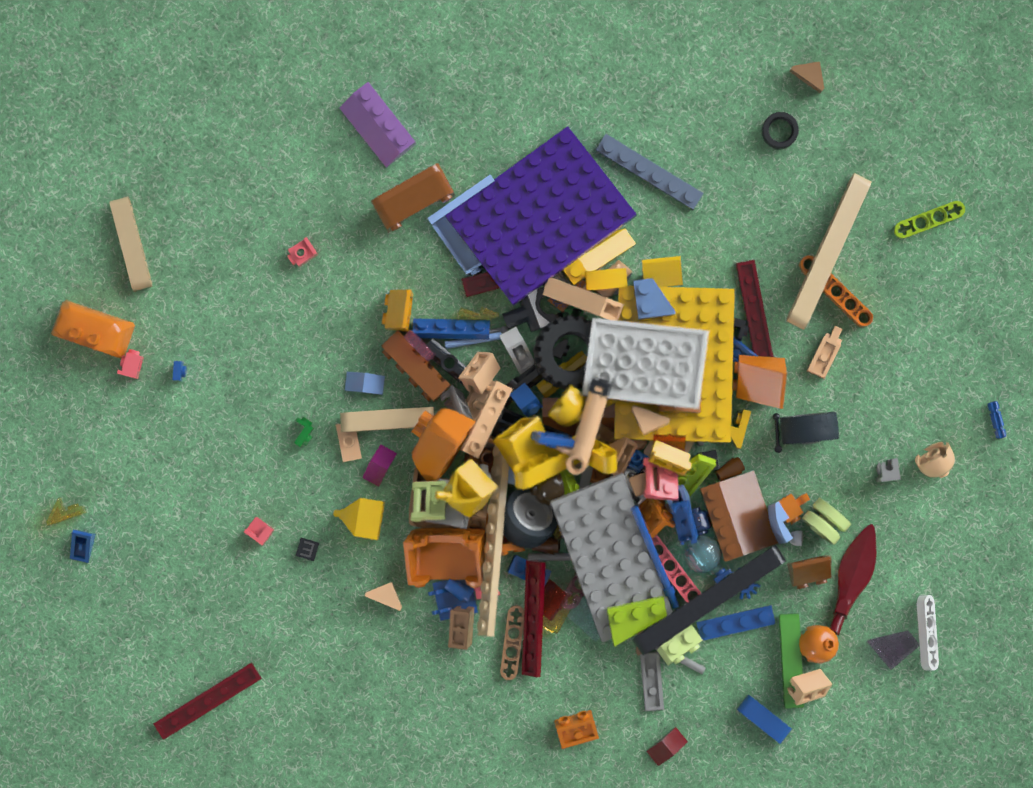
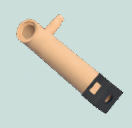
(589, 424)

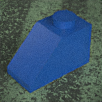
(526, 400)

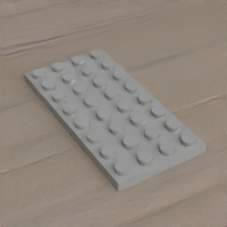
(607, 548)

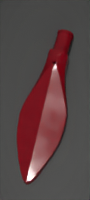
(854, 574)

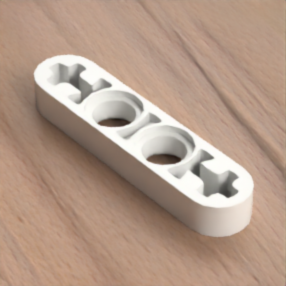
(927, 632)

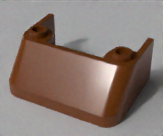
(412, 197)

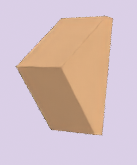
(648, 420)
(386, 595)

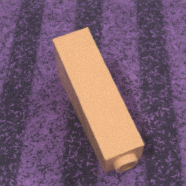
(582, 299)

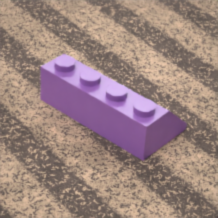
(377, 124)

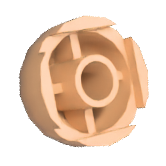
(936, 461)

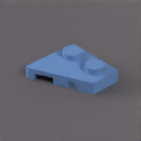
(651, 300)

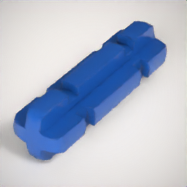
(997, 420)

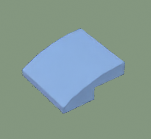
(776, 518)

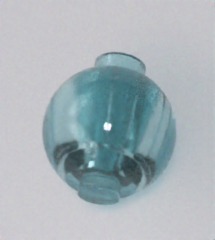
(703, 555)

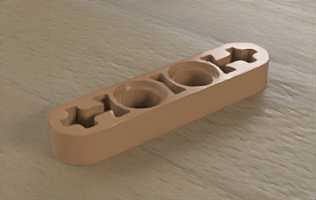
(509, 642)

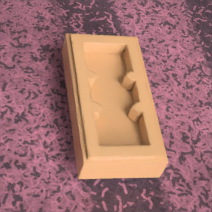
(348, 445)

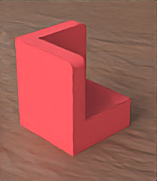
(259, 531)

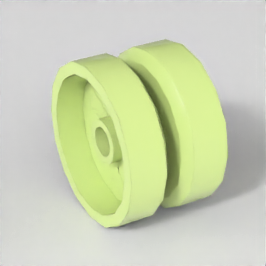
(824, 523)

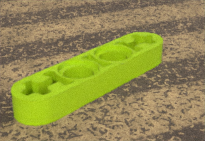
(928, 217)

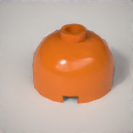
(818, 644)

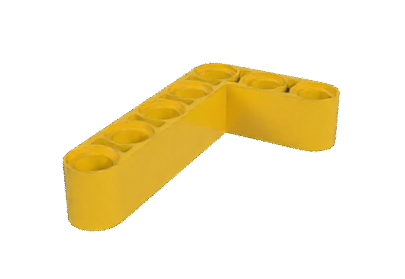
(553, 462)

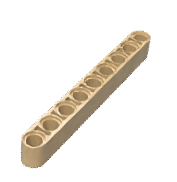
(828, 251)

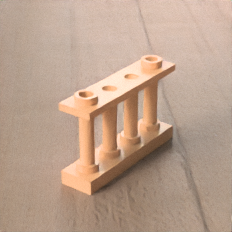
(485, 411)

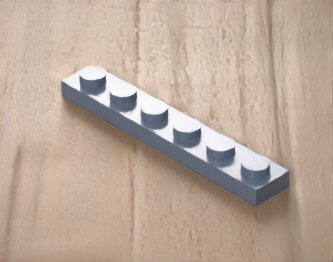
(649, 171)

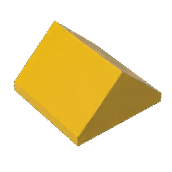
(663, 271)

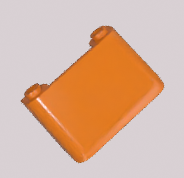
(445, 555)

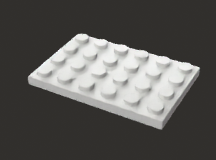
(647, 362)

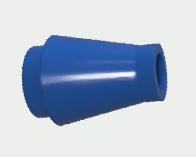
(459, 590)

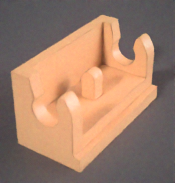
(480, 372)
(809, 686)

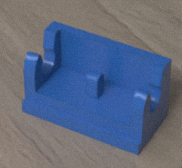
(684, 522)

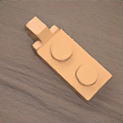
(825, 353)

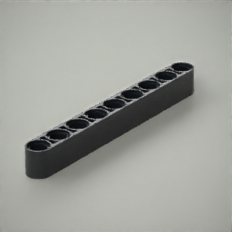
(709, 600)

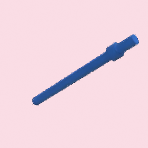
(668, 590)

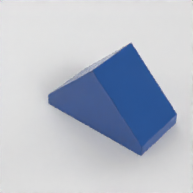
(81, 545)

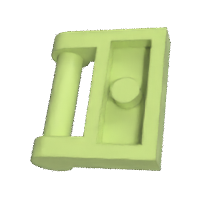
(435, 508)

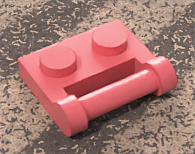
(666, 483)

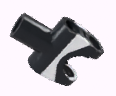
(530, 313)

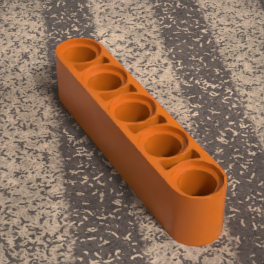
(840, 300)

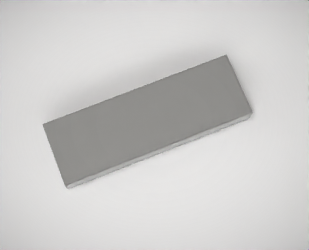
(652, 681)

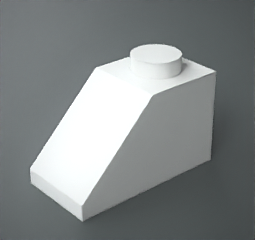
(517, 350)

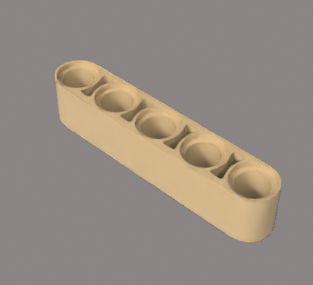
(130, 243)
(382, 419)

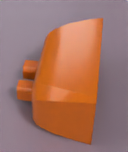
(93, 329)
(439, 441)

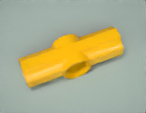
(573, 364)

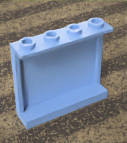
(450, 237)

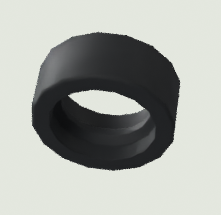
(780, 116)

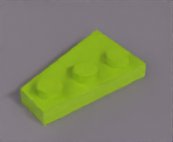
(699, 470)
(634, 617)

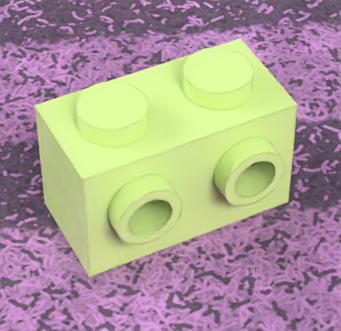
(676, 647)

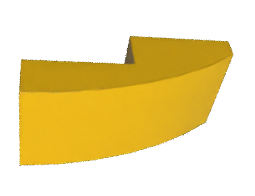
(606, 279)

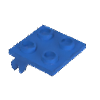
(447, 601)

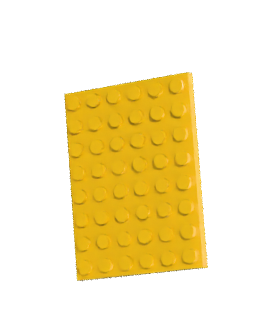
(701, 310)

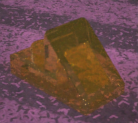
(59, 513)

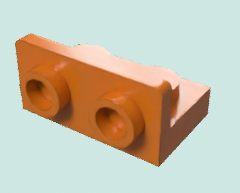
(655, 515)
(576, 729)

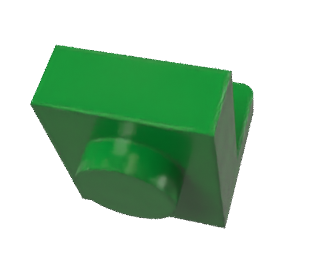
(304, 437)

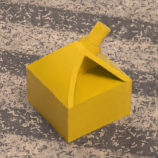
(468, 489)
(363, 517)

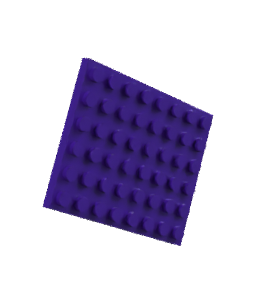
(540, 215)

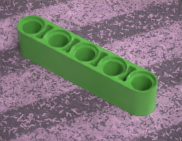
(790, 654)

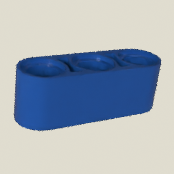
(764, 719)

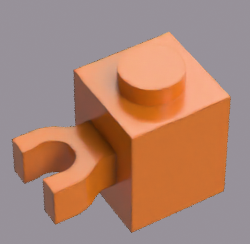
(792, 507)

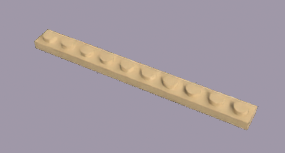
(493, 546)

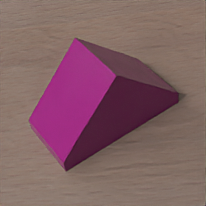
(379, 465)

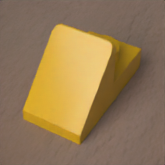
(738, 434)

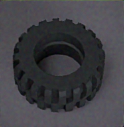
(544, 351)

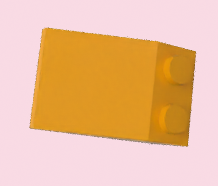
(398, 310)

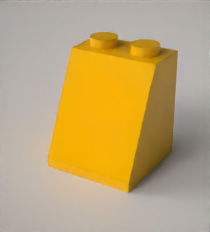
(517, 443)

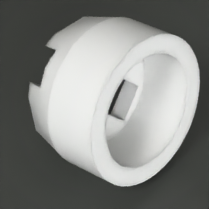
(797, 538)

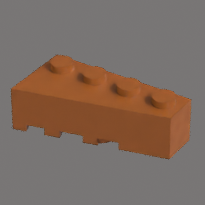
(416, 366)

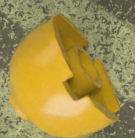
(568, 406)

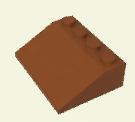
(738, 516)

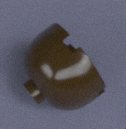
(548, 489)

